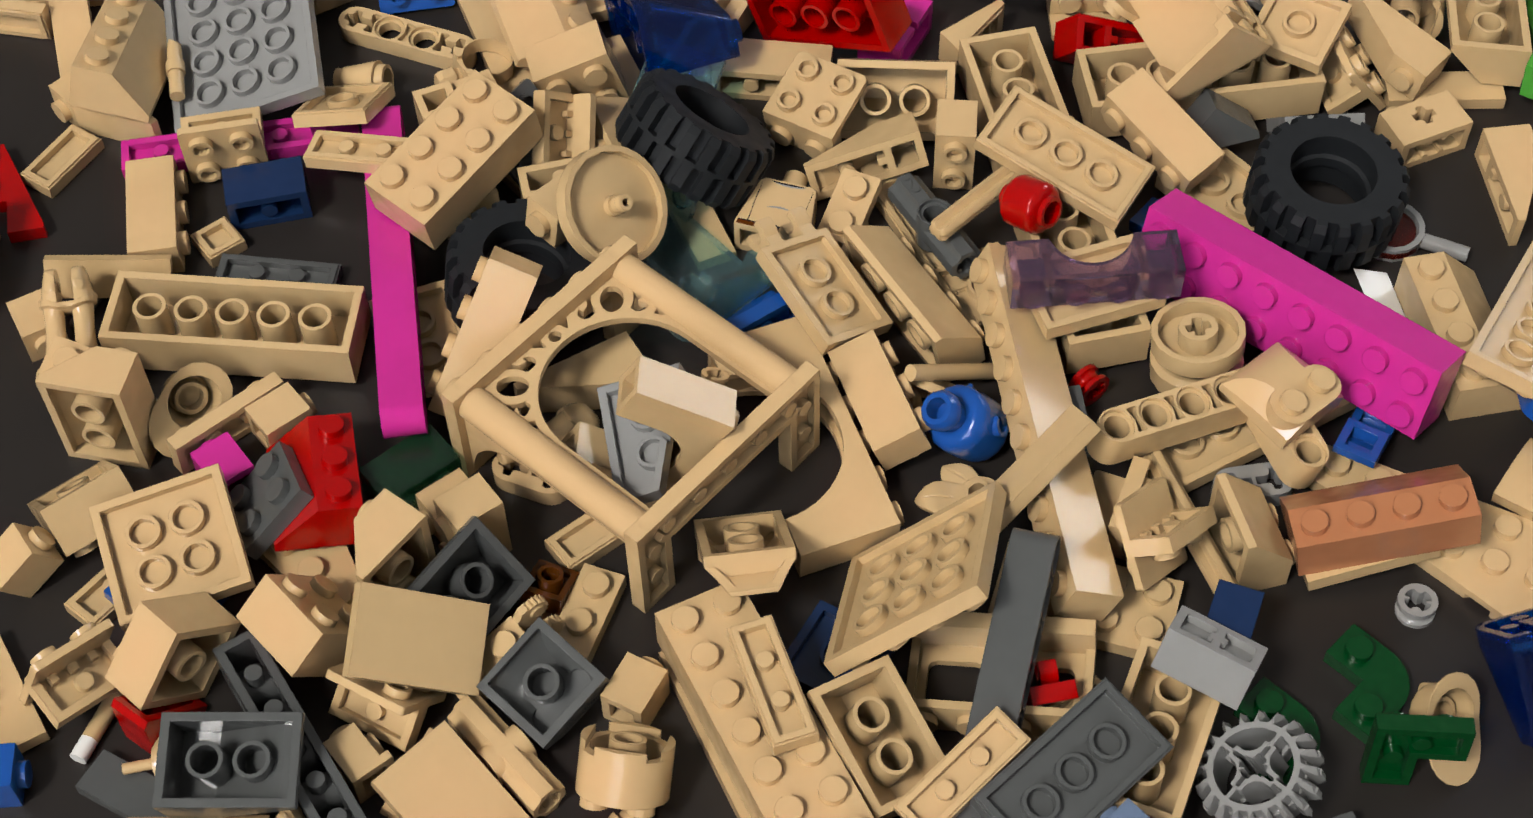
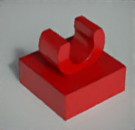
(1048, 686)

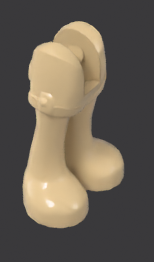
(81, 307)

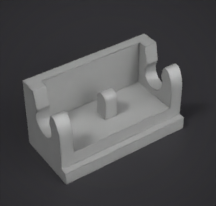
(1209, 657)

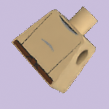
(774, 199)

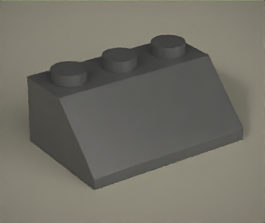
(476, 569)

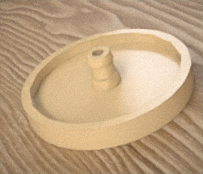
(611, 195)

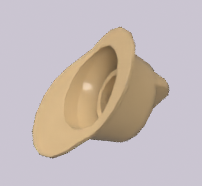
(186, 398)
(1456, 696)

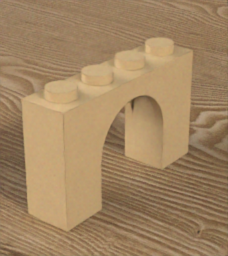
(669, 400)

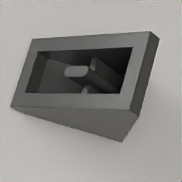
(1222, 119)

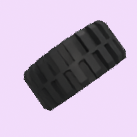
(695, 138)
(1334, 154)
(506, 229)

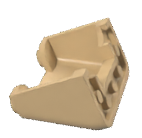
(1194, 39)

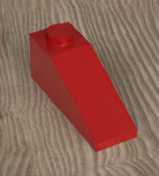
(1089, 31)

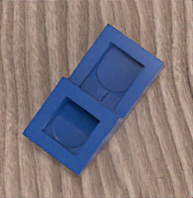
(1363, 438)

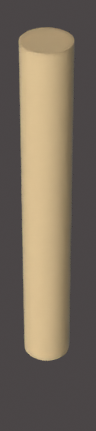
(949, 372)

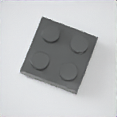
(270, 498)

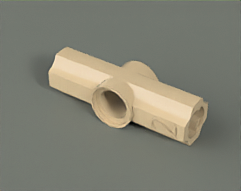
(507, 755)

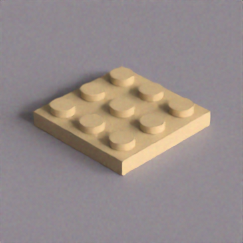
(172, 542)

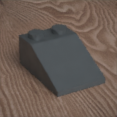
(228, 763)

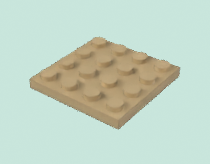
(917, 579)

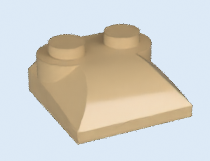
(1283, 393)

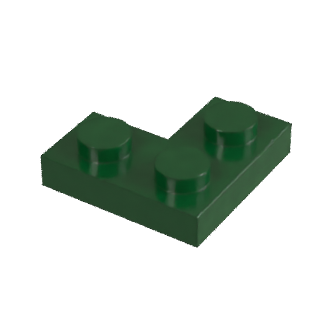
(1402, 738)

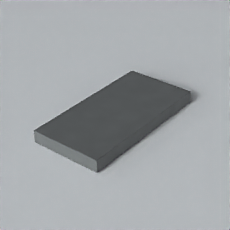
(1078, 763)

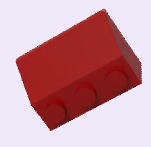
(330, 466)

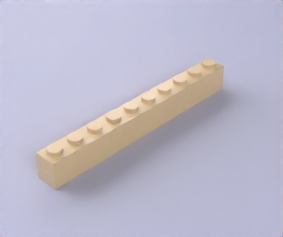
(1033, 398)

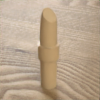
(175, 71)

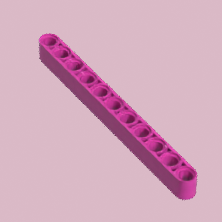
(395, 309)

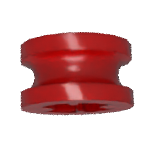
(1091, 383)

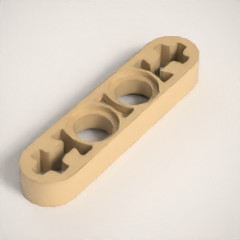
(366, 26)

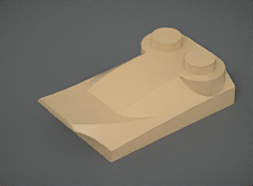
(746, 551)

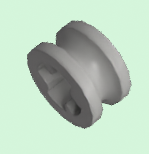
(1414, 616)

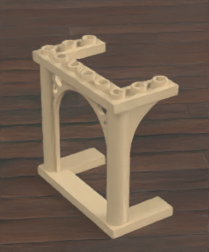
(617, 291)

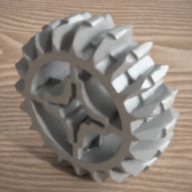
(1275, 745)

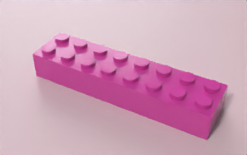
(1379, 355)

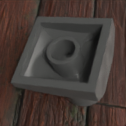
(543, 684)

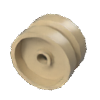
(1195, 342)

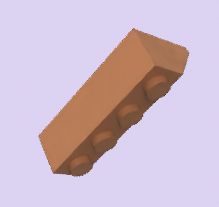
(1382, 519)

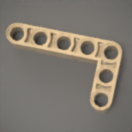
(1193, 413)

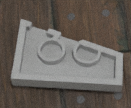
(635, 451)

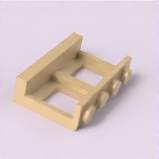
(963, 643)

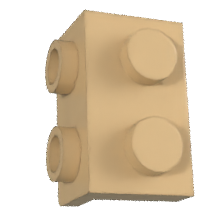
(566, 125)

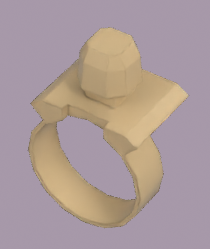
(477, 45)

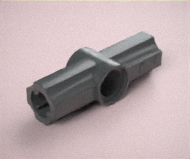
(919, 208)

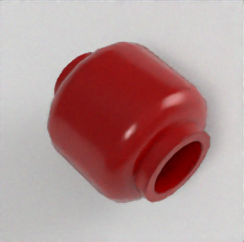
(1030, 204)

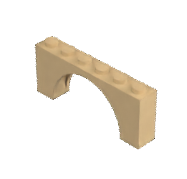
(856, 506)

